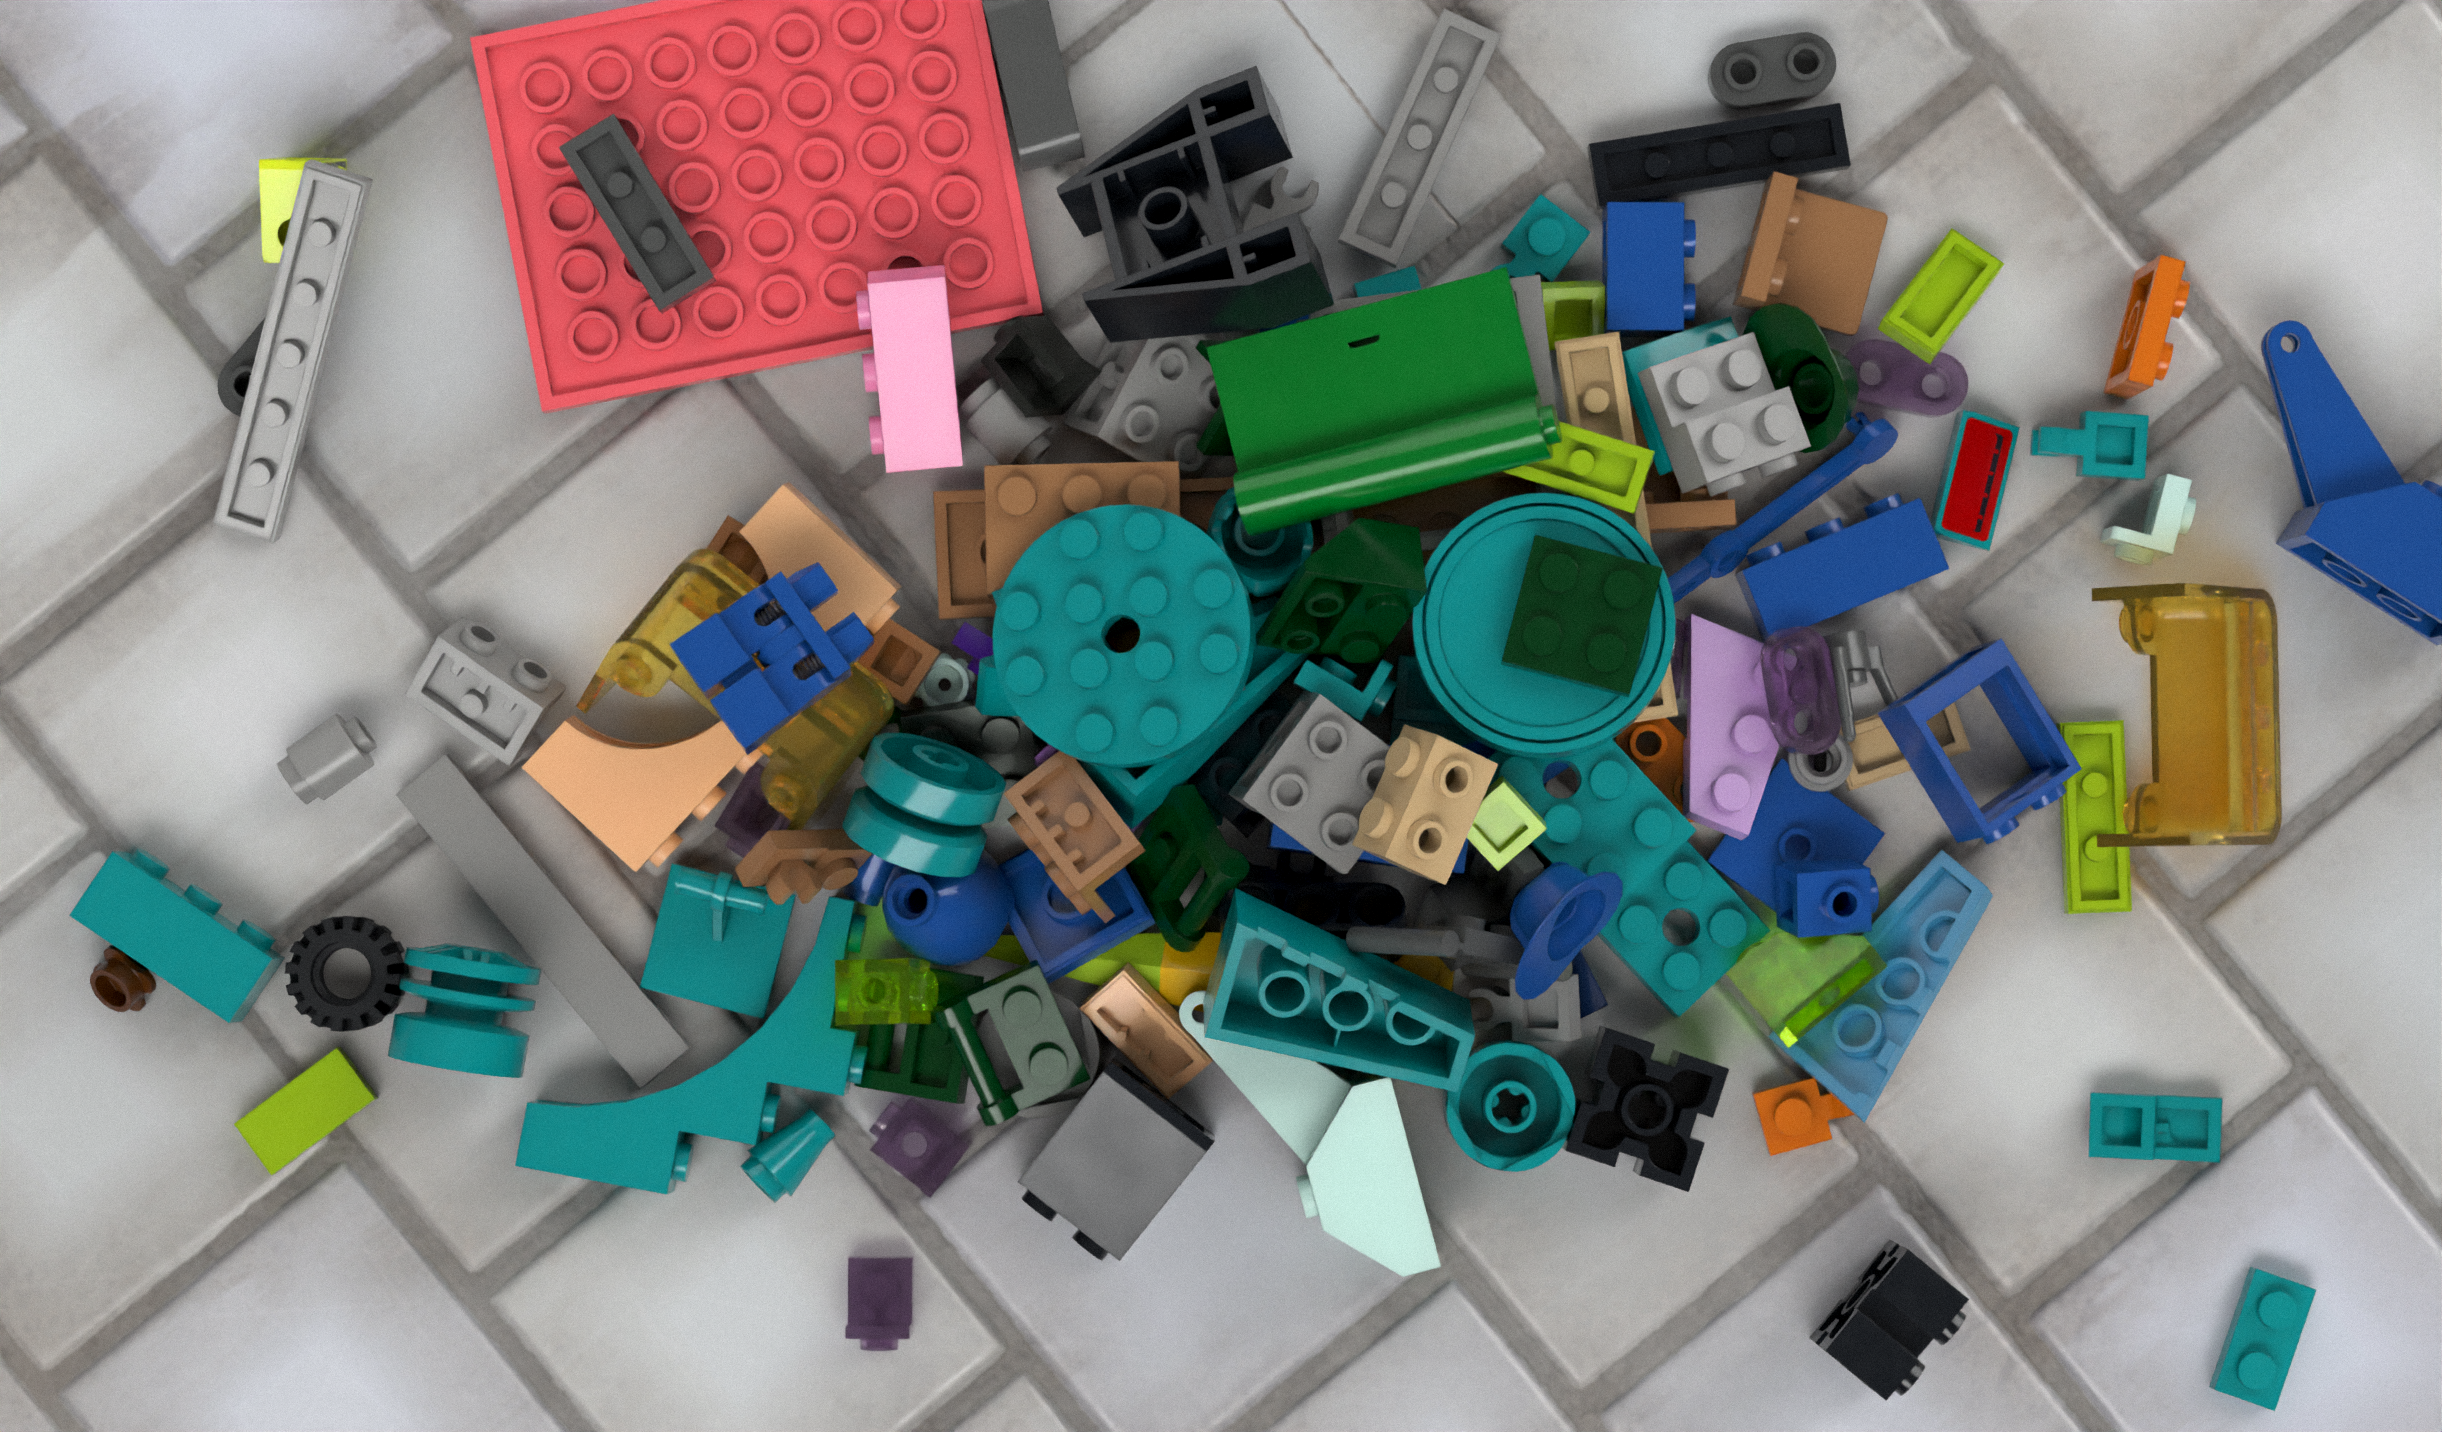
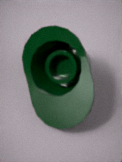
(1817, 375)

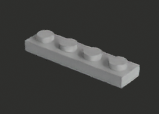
(1419, 138)

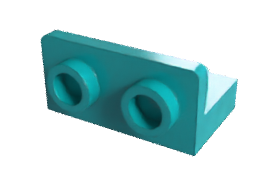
(1336, 683)

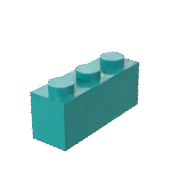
(178, 934)

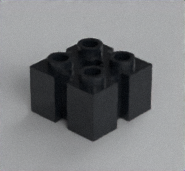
(1680, 1090)
(1891, 1320)

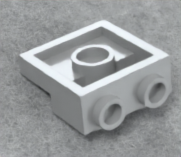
(1723, 416)

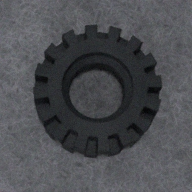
(308, 978)

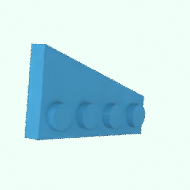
(1919, 942)

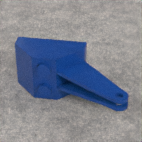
(2357, 510)

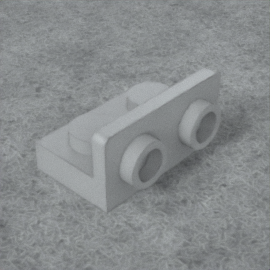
(484, 688)

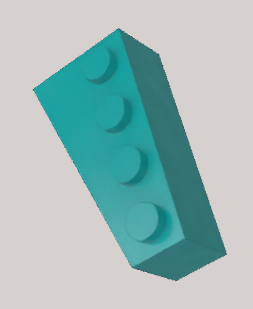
(1313, 999)

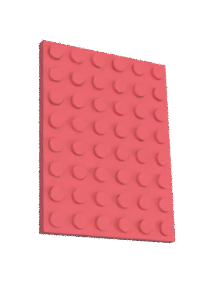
(793, 156)

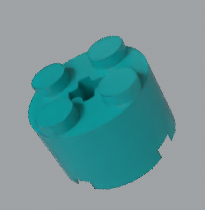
(1544, 1114)

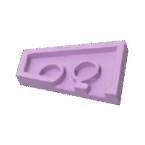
(1727, 728)

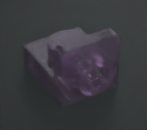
(880, 1301)

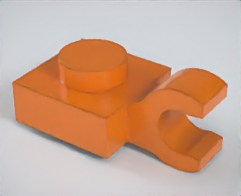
(1796, 1115)

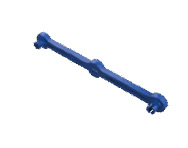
(1731, 547)

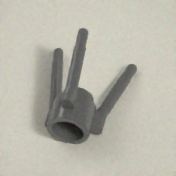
(1850, 662)

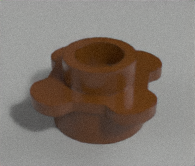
(121, 981)

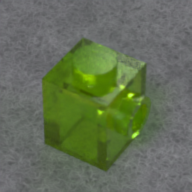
(884, 992)

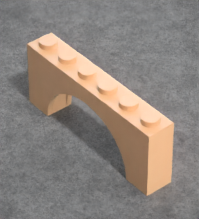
(644, 791)

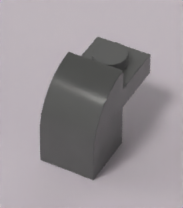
(1479, 894)

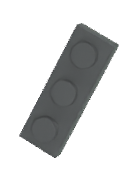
(637, 213)

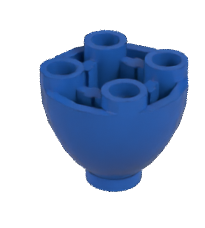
(948, 917)

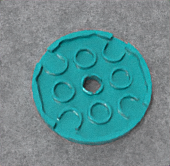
(1189, 649)

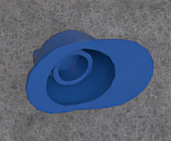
(1556, 919)

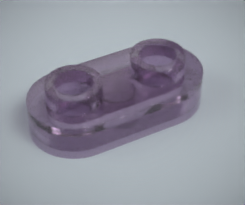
(1903, 376)
(1804, 689)

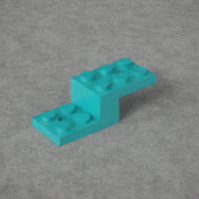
(1631, 828)

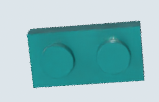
(2262, 1338)

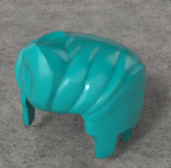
(1263, 560)

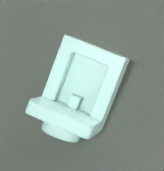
(2167, 515)

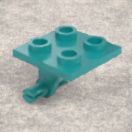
(717, 941)

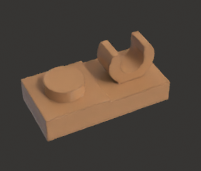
(801, 863)

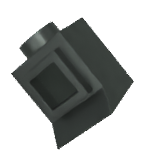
(1028, 387)

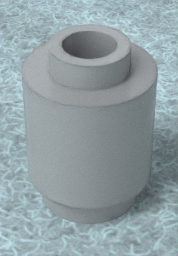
(1003, 427)
(327, 758)

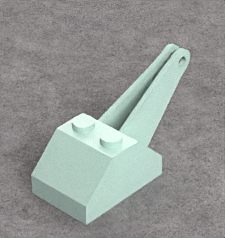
(1348, 1139)

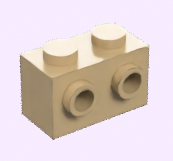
(1424, 804)

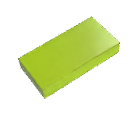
(1940, 296)
(306, 1110)

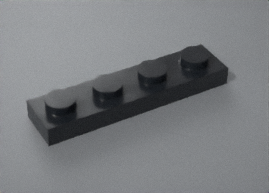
(1719, 155)

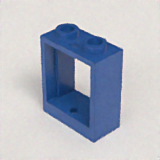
(2022, 715)

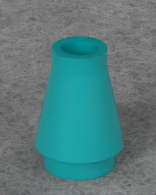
(786, 1156)

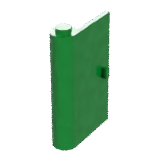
(1419, 403)

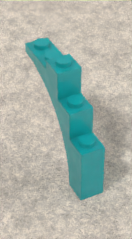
(642, 1138)

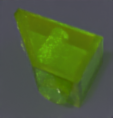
(1803, 978)

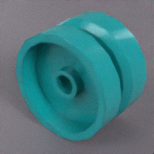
(924, 805)

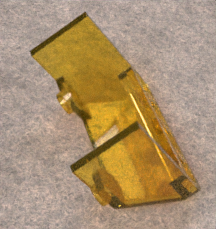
(2209, 715)
(809, 754)

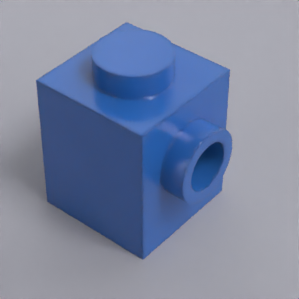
(1825, 897)

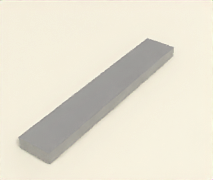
(292, 350)
(543, 921)

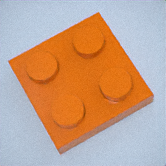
(2141, 345)

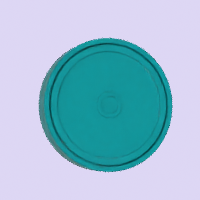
(1468, 617)

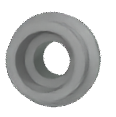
(1823, 781)

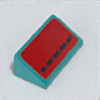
(1973, 479)

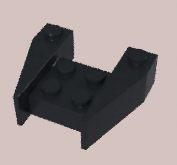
(1177, 227)

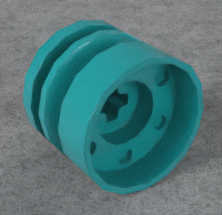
(464, 1011)

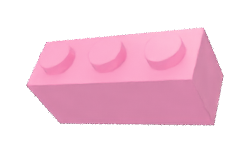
(911, 369)

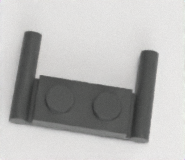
(1462, 938)

